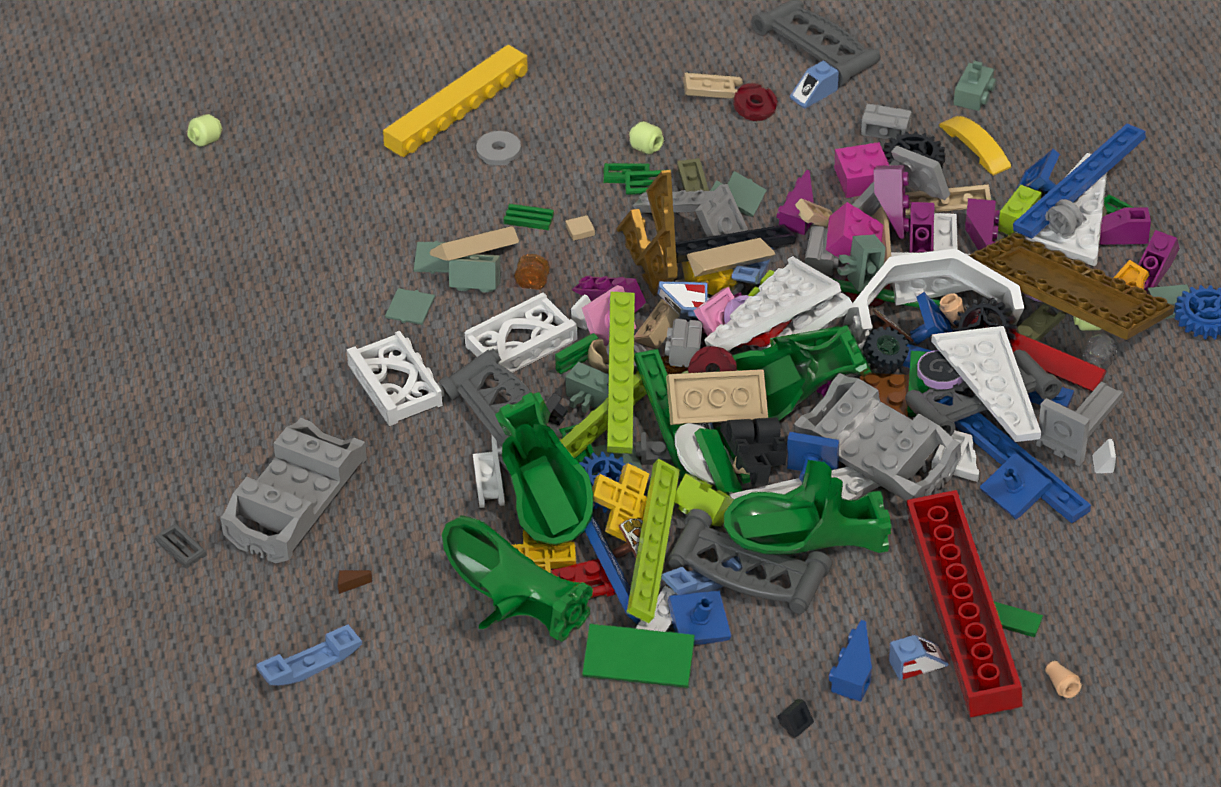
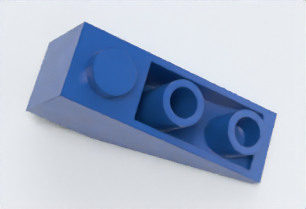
(854, 669)

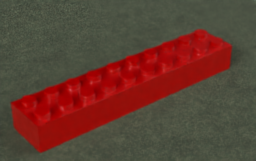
(964, 604)

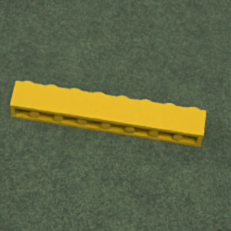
(455, 101)

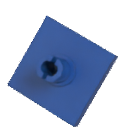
(1038, 174)
(934, 320)
(809, 447)
(1015, 486)
(701, 616)

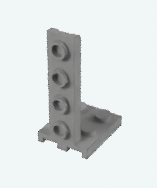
(923, 176)
(715, 209)
(1068, 430)

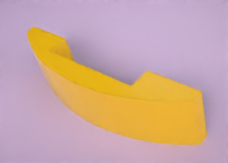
(979, 141)

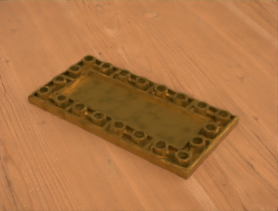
(1074, 287)

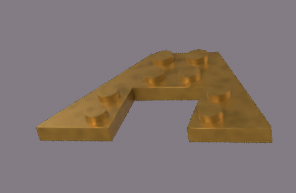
(659, 255)

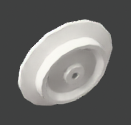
(691, 454)

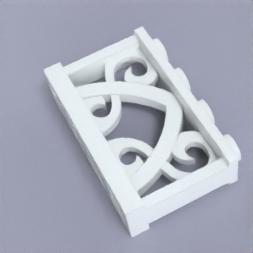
(516, 354)
(364, 362)

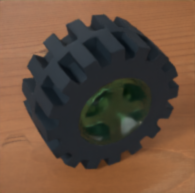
(889, 342)

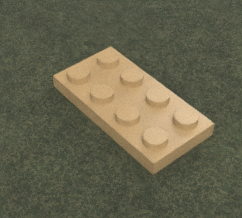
(716, 396)

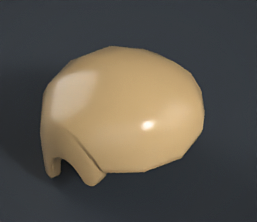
(598, 355)

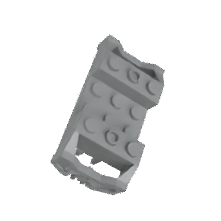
(880, 439)
(291, 490)

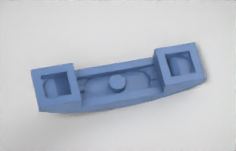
(751, 273)
(693, 582)
(337, 647)

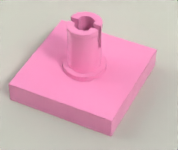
(712, 311)
(597, 315)

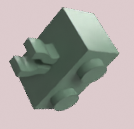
(974, 86)
(864, 261)
(475, 272)
(586, 386)

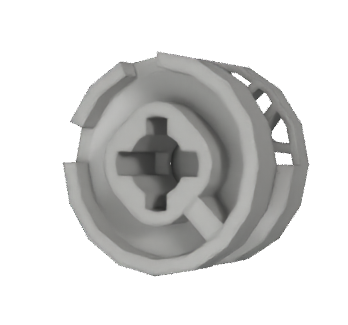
(1064, 217)

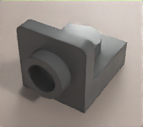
(651, 451)

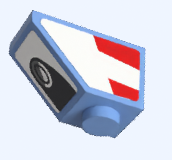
(815, 84)
(683, 296)
(915, 656)

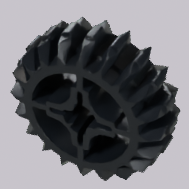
(982, 311)

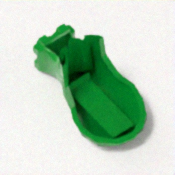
(799, 370)
(548, 482)
(808, 517)
(513, 579)

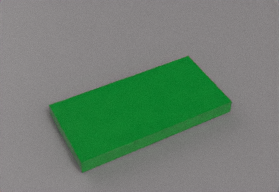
(638, 655)

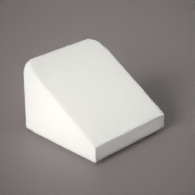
(577, 313)
(1105, 458)

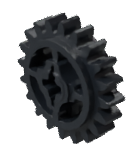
(918, 144)

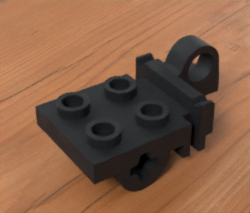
(756, 446)

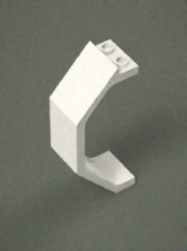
(930, 265)

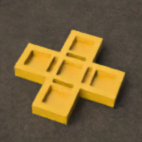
(623, 498)
(547, 555)

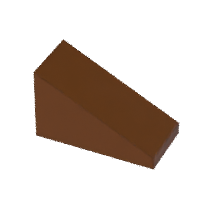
(352, 579)

